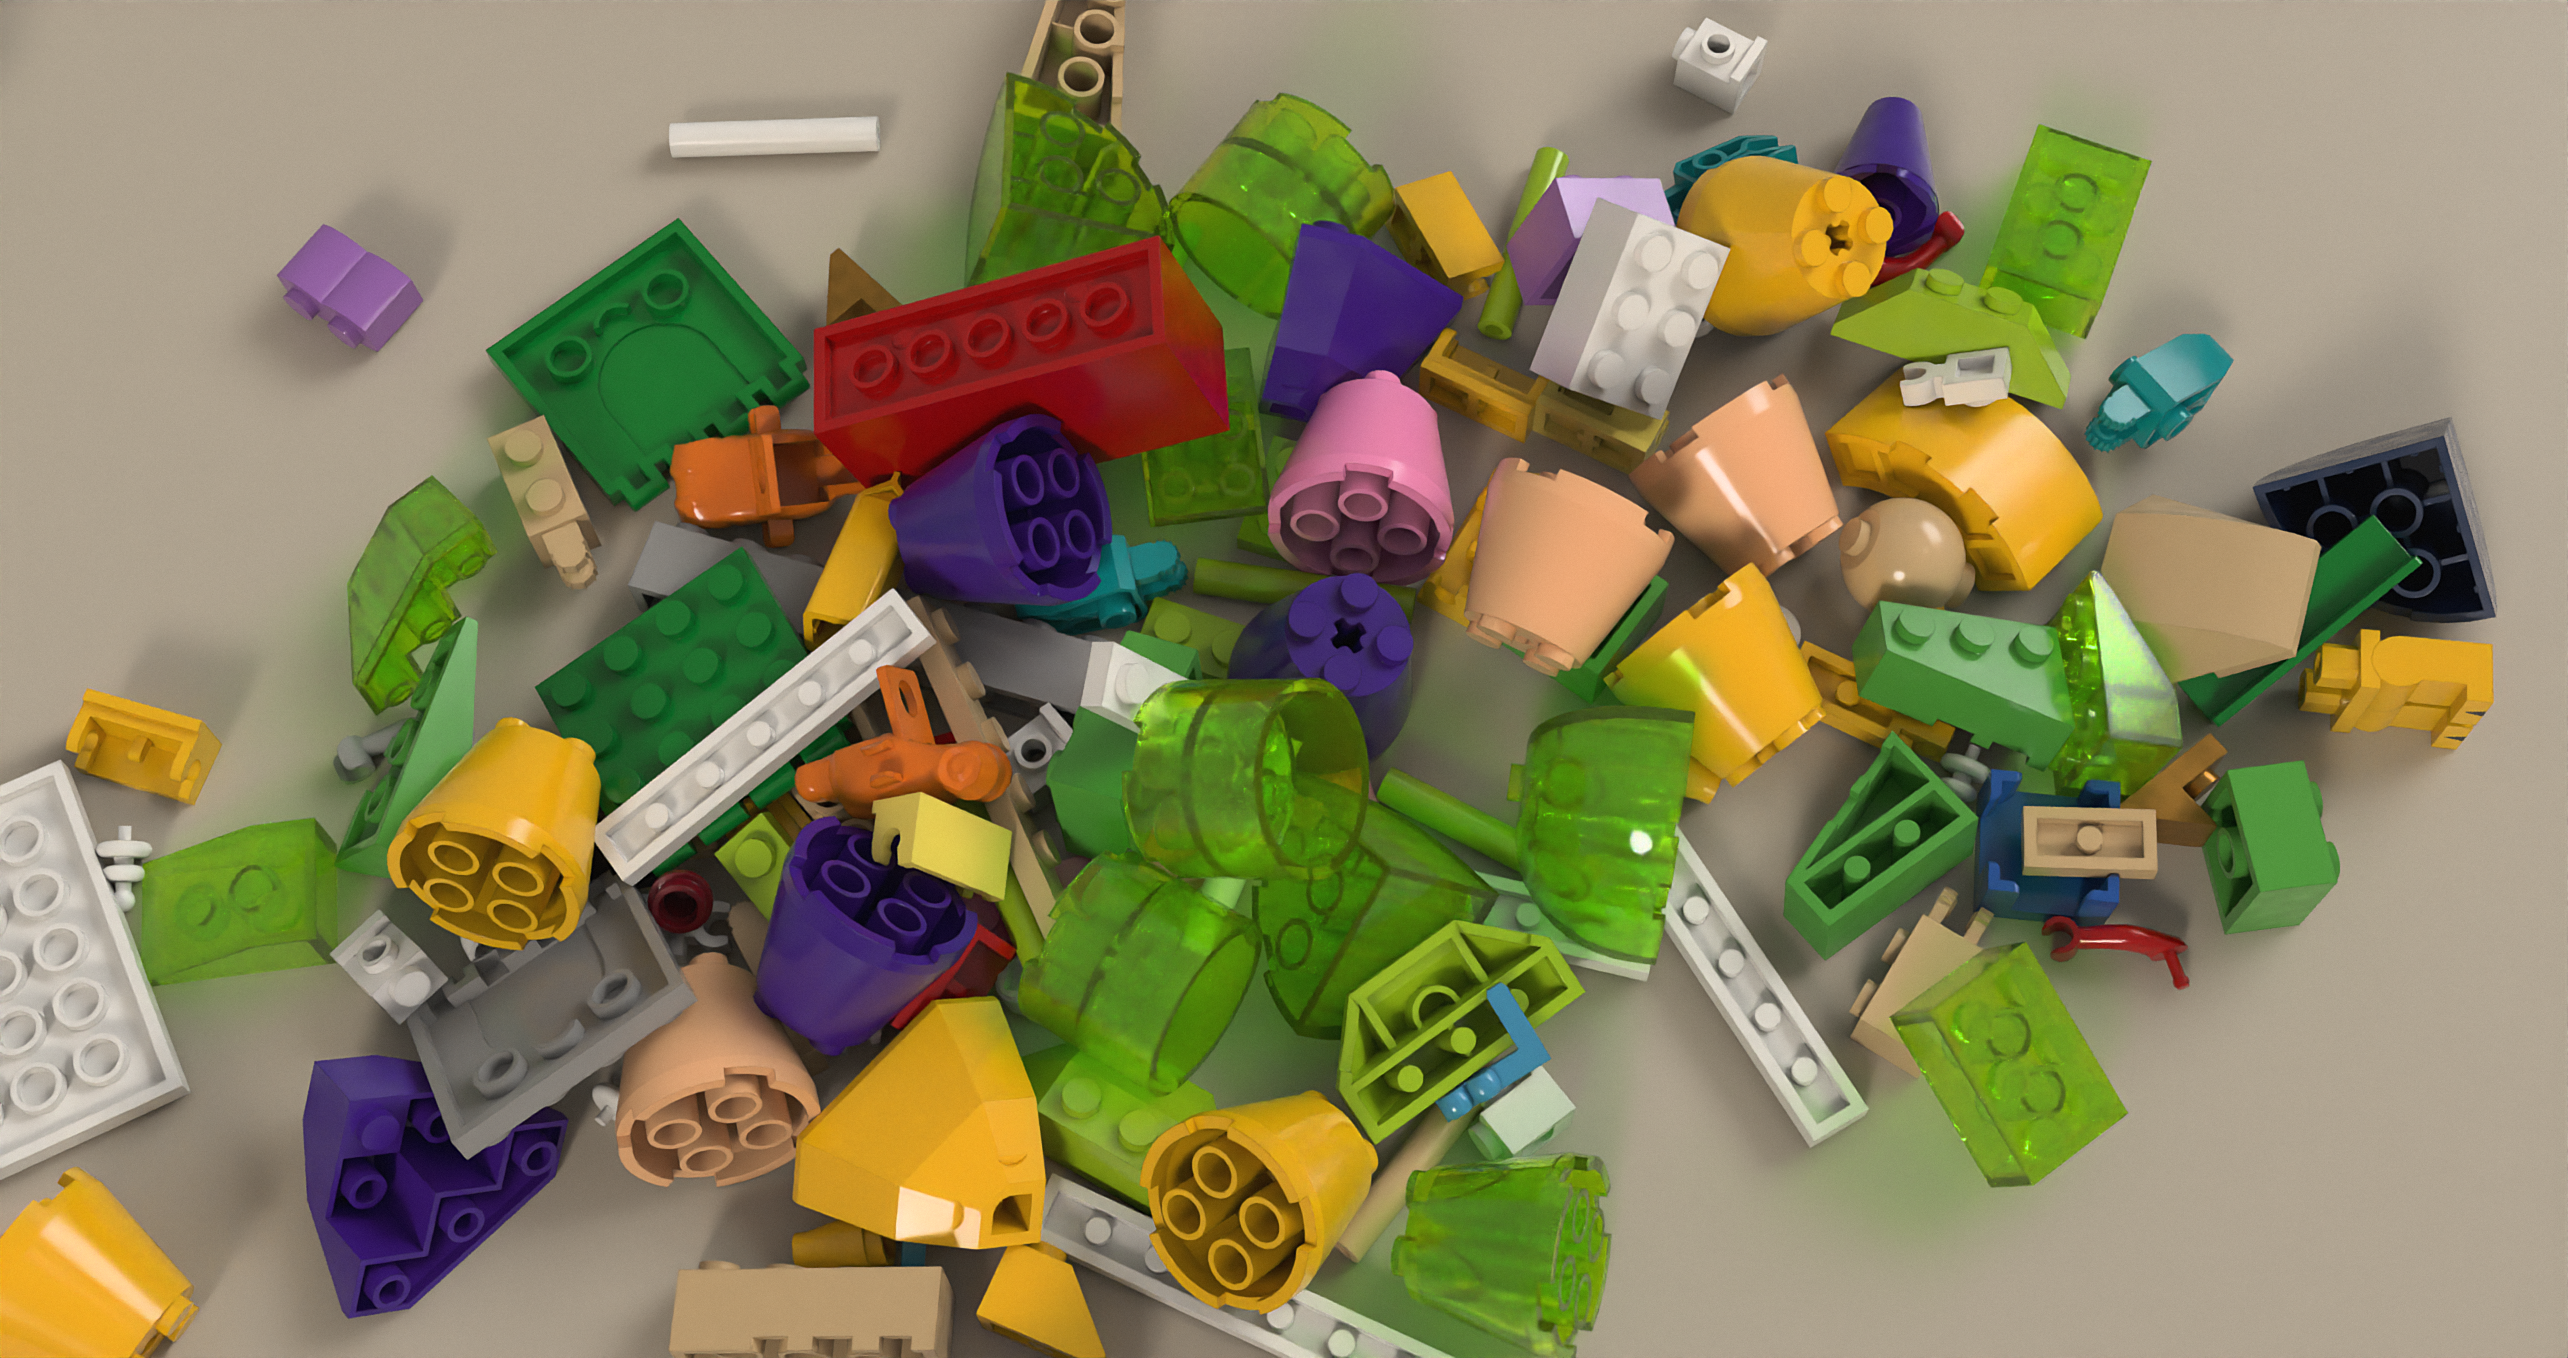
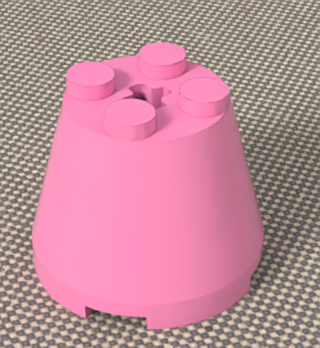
(1365, 486)

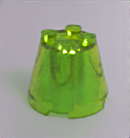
(1510, 1247)

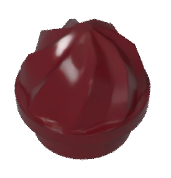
(680, 901)

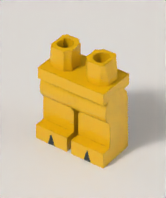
(2401, 684)

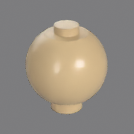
(1905, 556)

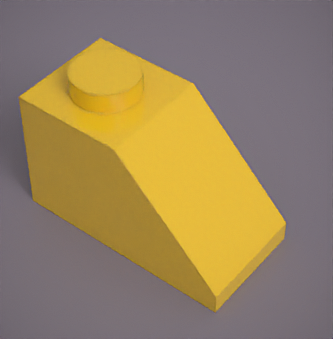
(1040, 1304)

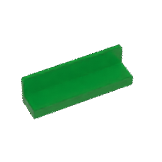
(2344, 585)

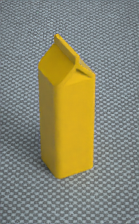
(860, 566)

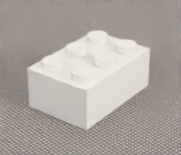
(1629, 309)

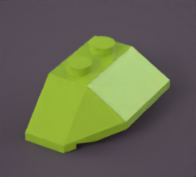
(1938, 314)
(1428, 1019)
(1103, 1121)

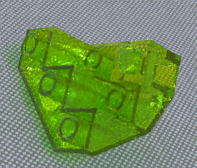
(402, 585)

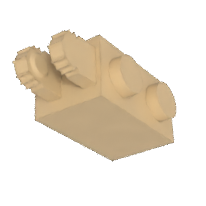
(547, 500)
(1916, 965)

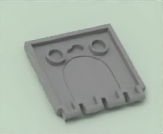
(546, 1015)

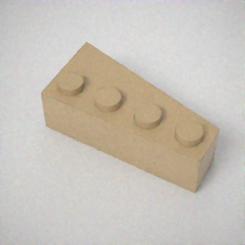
(1081, 54)
(812, 1312)

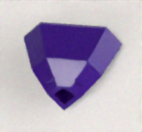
(1347, 315)
(395, 1192)

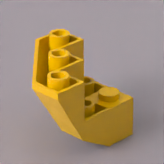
(933, 1137)

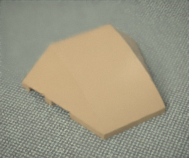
(2209, 586)

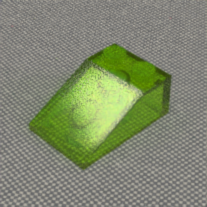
(241, 904)

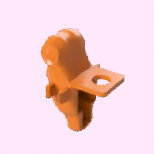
(758, 478)
(904, 760)

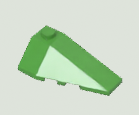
(419, 753)

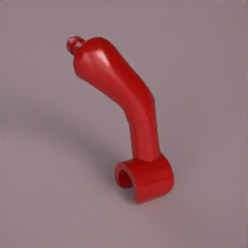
(1946, 234)
(2125, 937)

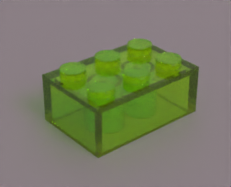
(2066, 227)
(2009, 1065)

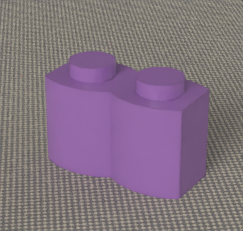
(349, 288)

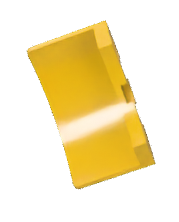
(1985, 466)

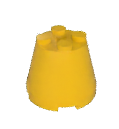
(1793, 239)
(1734, 669)
(505, 838)
(1255, 1197)
(87, 1279)

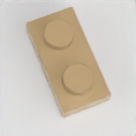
(2089, 842)

